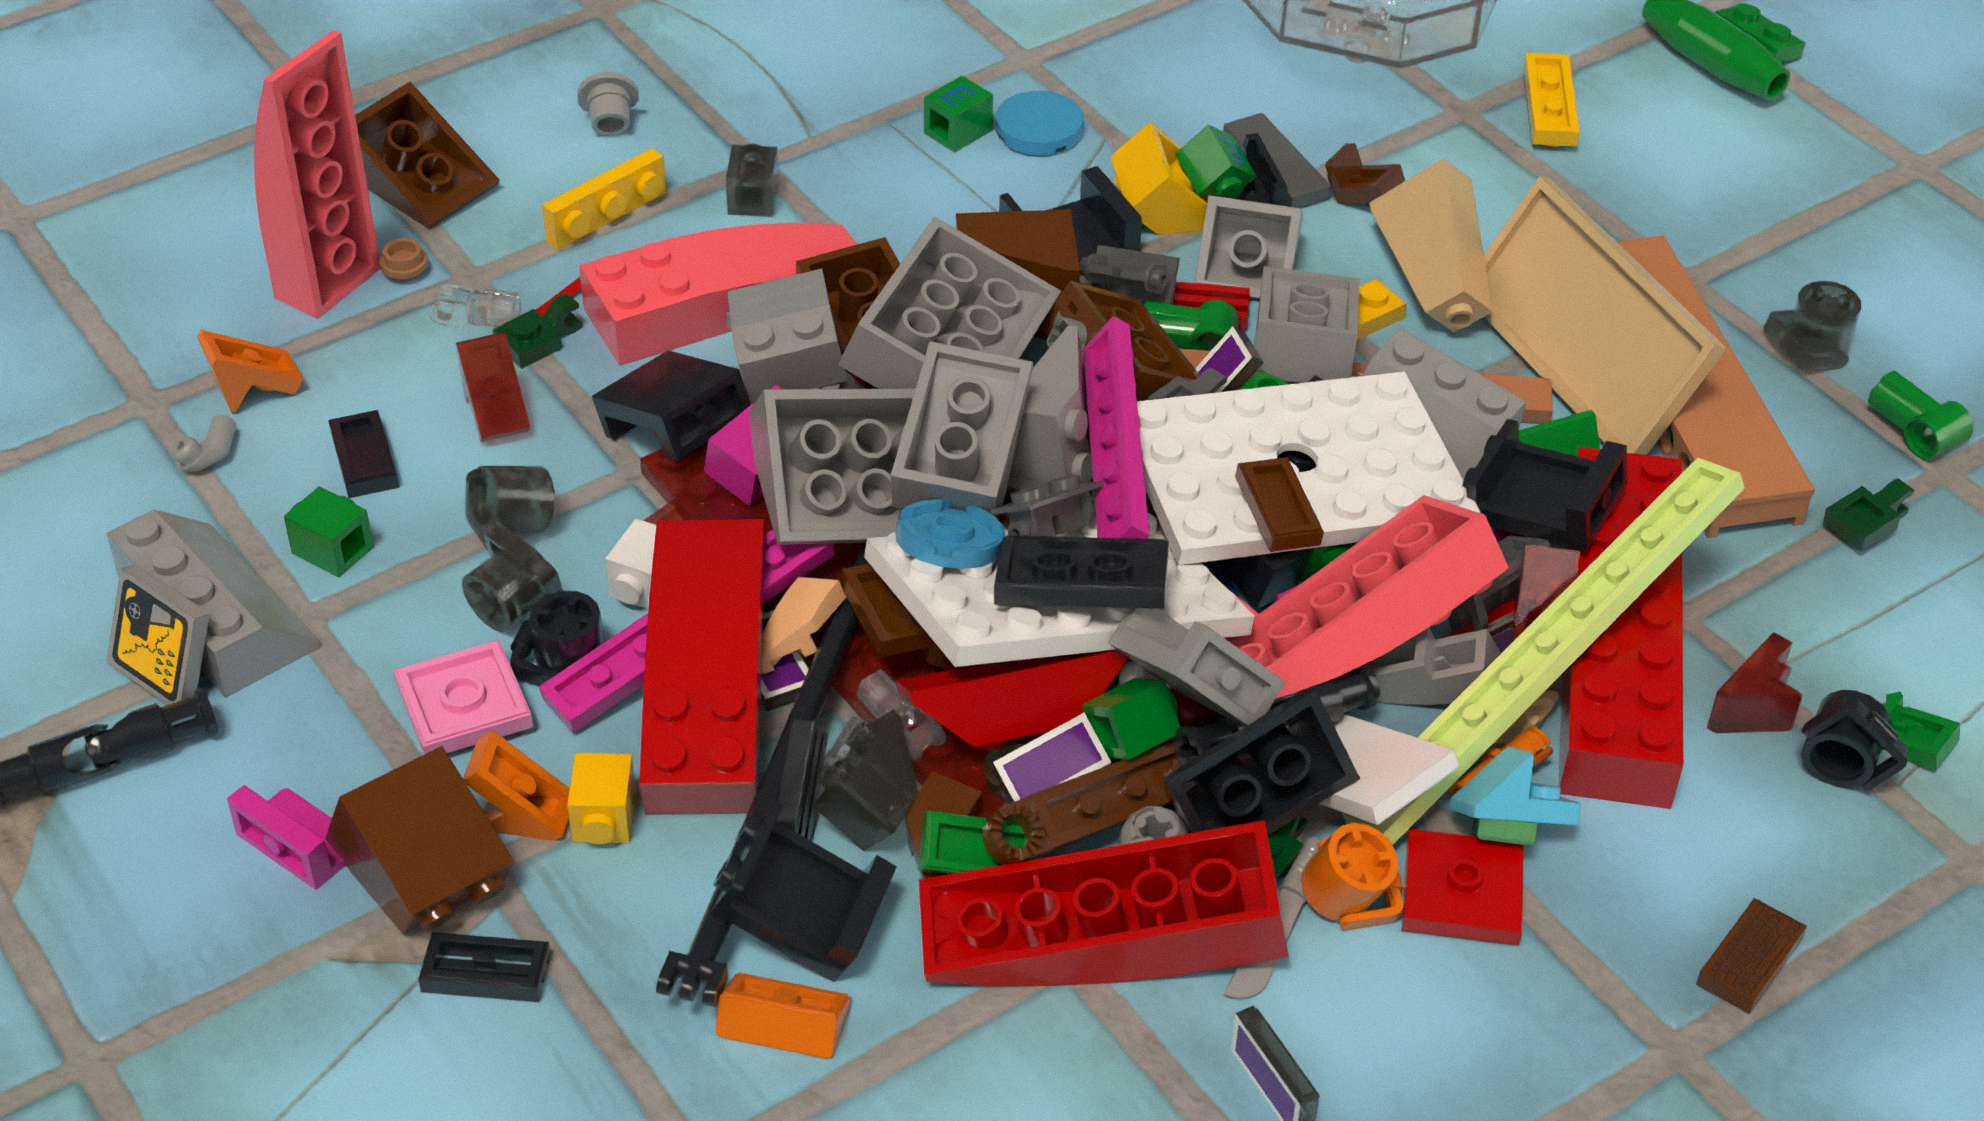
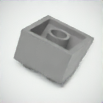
(1244, 238)

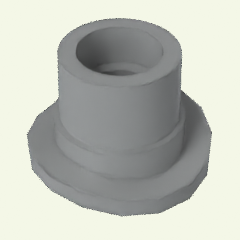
(608, 101)

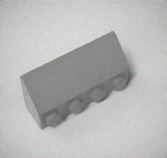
(248, 623)

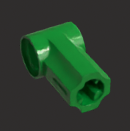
(1195, 327)
(1926, 424)

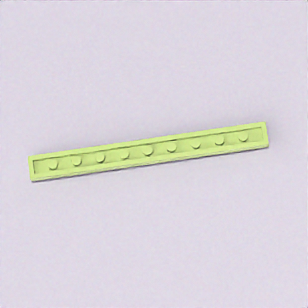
(1570, 626)

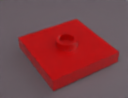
(1463, 887)

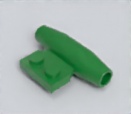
(1729, 43)

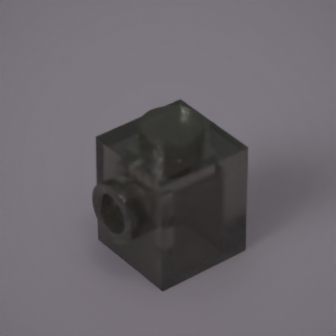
(752, 180)

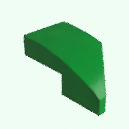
(1925, 734)

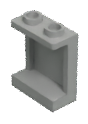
(1198, 664)

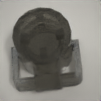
(1818, 326)
(510, 495)
(509, 581)

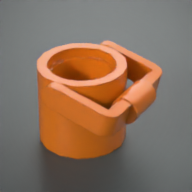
(1351, 874)

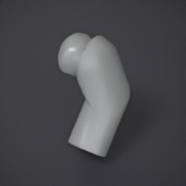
(216, 447)

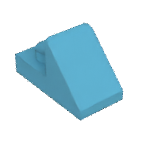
(1506, 793)

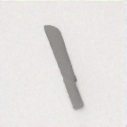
(1252, 978)

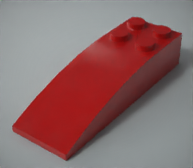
(703, 668)
(1108, 913)

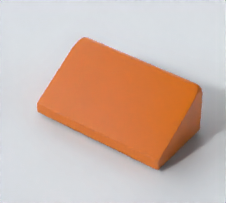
(781, 1015)

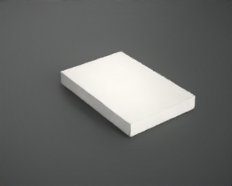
(1390, 769)

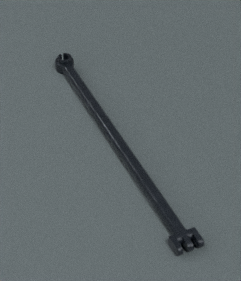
(701, 962)

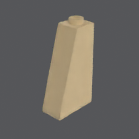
(1438, 243)

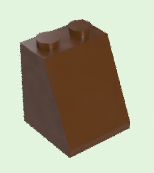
(1033, 240)
(419, 842)

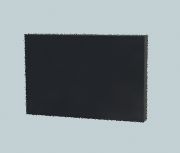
(1082, 572)

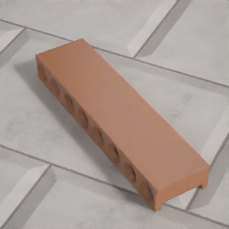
(1727, 416)

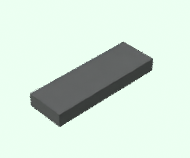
(1303, 180)

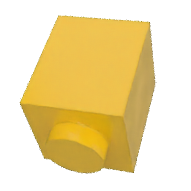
(601, 798)

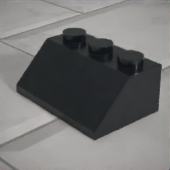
(1264, 770)

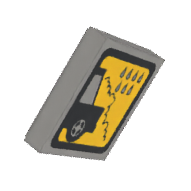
(157, 636)

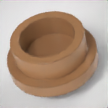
(403, 259)

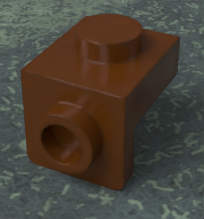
(1360, 182)

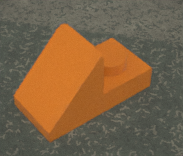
(243, 363)
(518, 791)

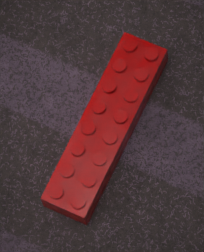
(1627, 687)

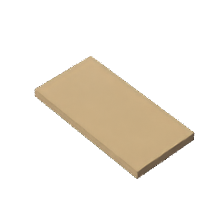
(1594, 320)

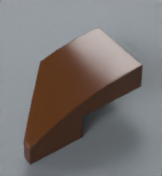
(939, 795)

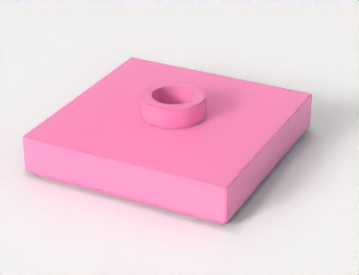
(463, 698)

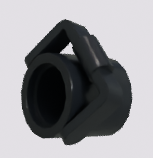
(560, 631)
(1848, 740)

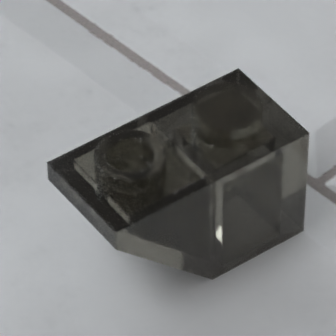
(873, 783)

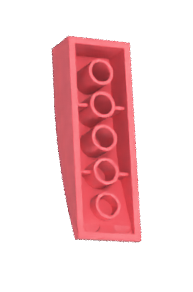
(313, 182)
(679, 286)
(1376, 594)

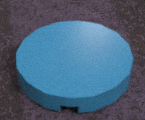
(1039, 122)
(948, 535)

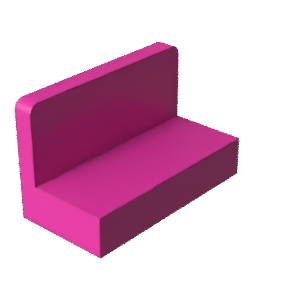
(287, 832)

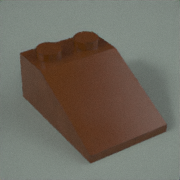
(418, 158)
(853, 280)

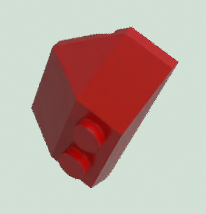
(1012, 698)

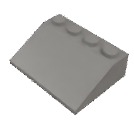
(949, 295)
(828, 461)

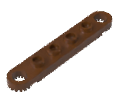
(1082, 806)

